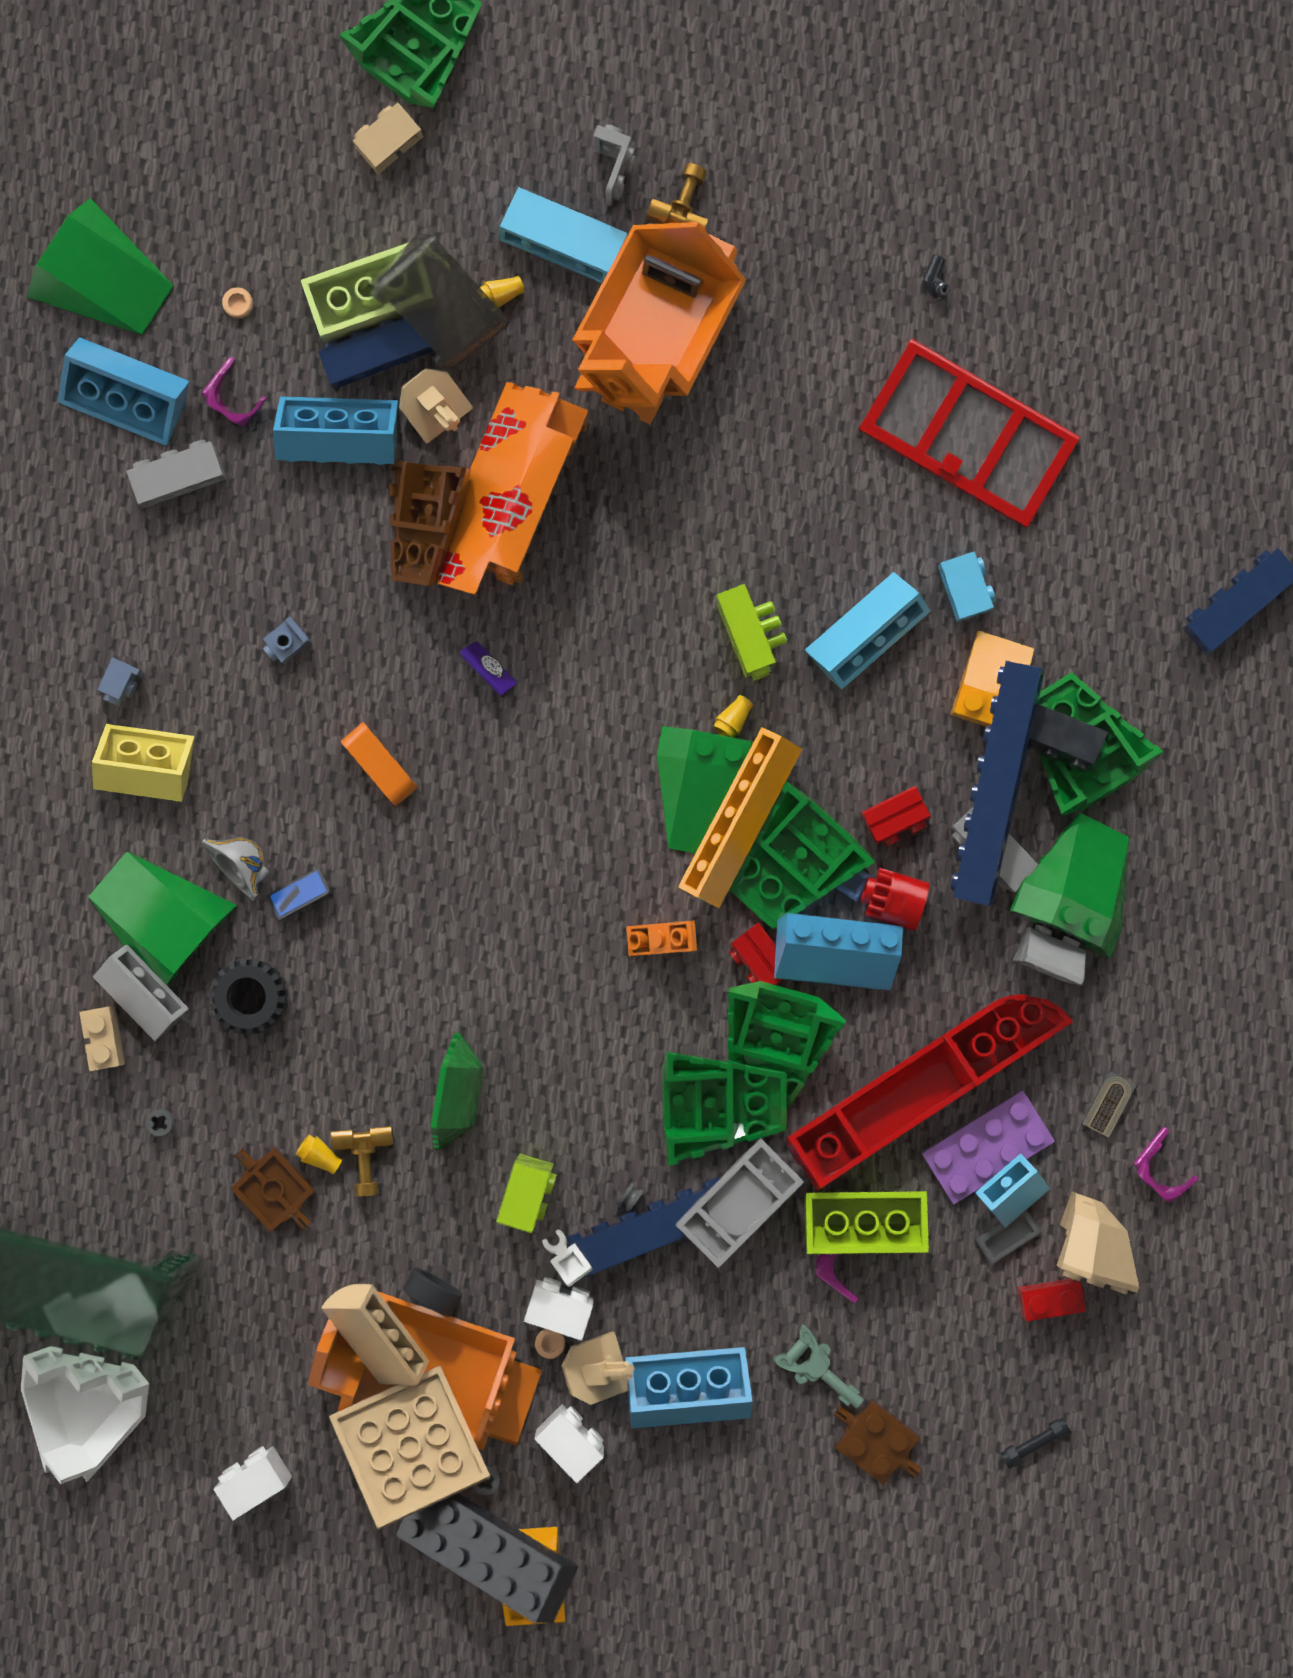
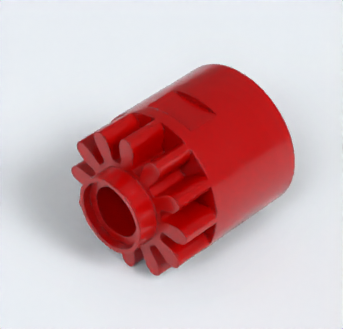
(895, 898)

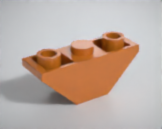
(661, 938)

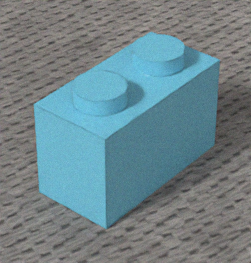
(967, 586)
(1013, 1190)

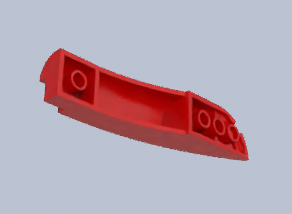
(923, 1085)

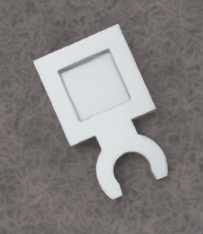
(569, 1261)

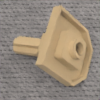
(433, 403)
(596, 1369)

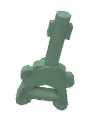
(816, 1366)

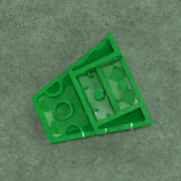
(413, 45)
(99, 273)
(1122, 761)
(796, 858)
(158, 913)
(779, 1030)
(456, 1093)
(718, 1104)

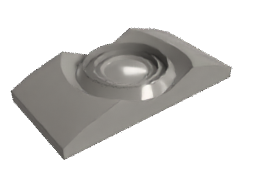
(739, 1202)

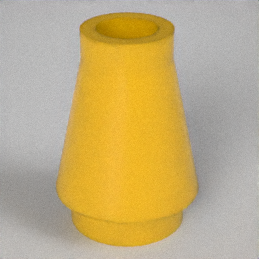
(503, 290)
(732, 719)
(318, 1154)

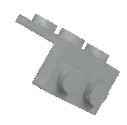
(613, 143)

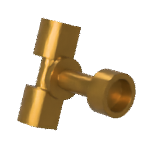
(679, 210)
(363, 1144)

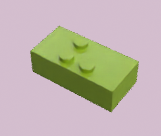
(525, 1193)

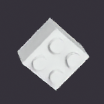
(559, 1308)
(570, 1442)
(253, 1482)

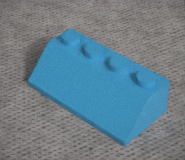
(122, 391)
(336, 430)
(837, 951)
(689, 1388)

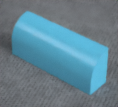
(561, 235)
(868, 630)

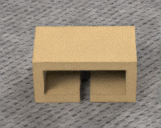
(386, 136)
(104, 1034)

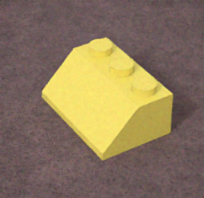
(142, 762)

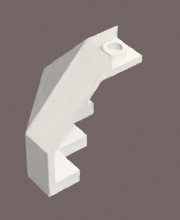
(80, 1409)

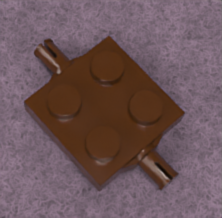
(272, 1189)
(877, 1441)

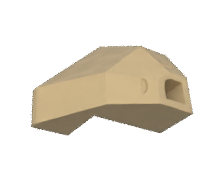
(1096, 1246)

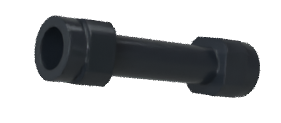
(1013, 1456)

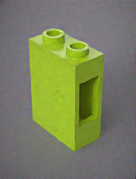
(747, 632)

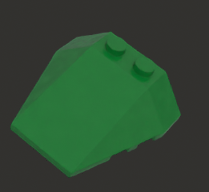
(694, 780)
(1080, 885)

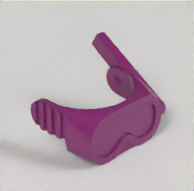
(214, 400)
(1142, 1165)
(825, 1273)

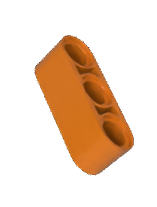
(379, 764)

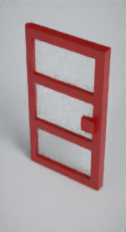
(969, 433)

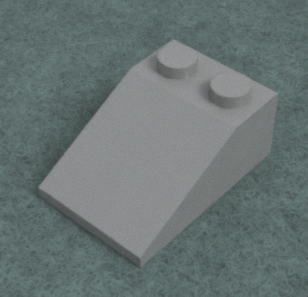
(1052, 956)

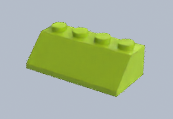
(866, 1222)

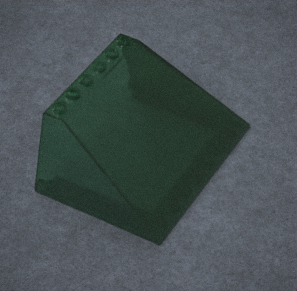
(89, 1293)

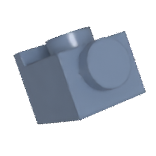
(297, 641)
(119, 681)

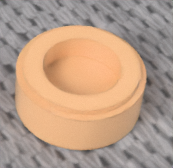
(237, 303)
(549, 1343)

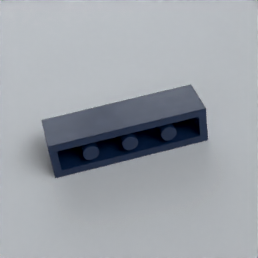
(371, 352)
(1241, 601)

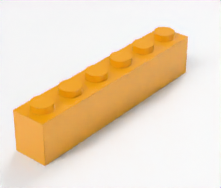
(740, 817)

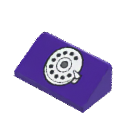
(488, 668)

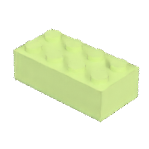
(343, 299)

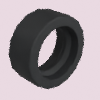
(432, 1292)

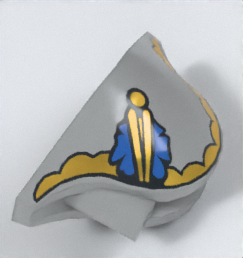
(240, 861)

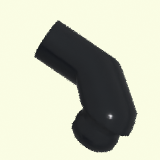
(933, 280)

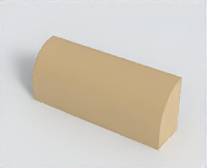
(376, 1335)

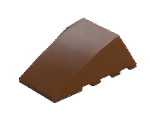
(425, 518)

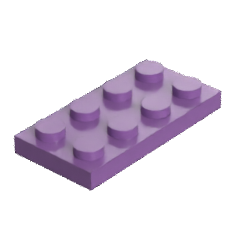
(986, 1146)

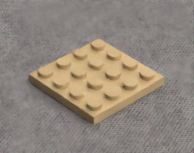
(409, 1448)

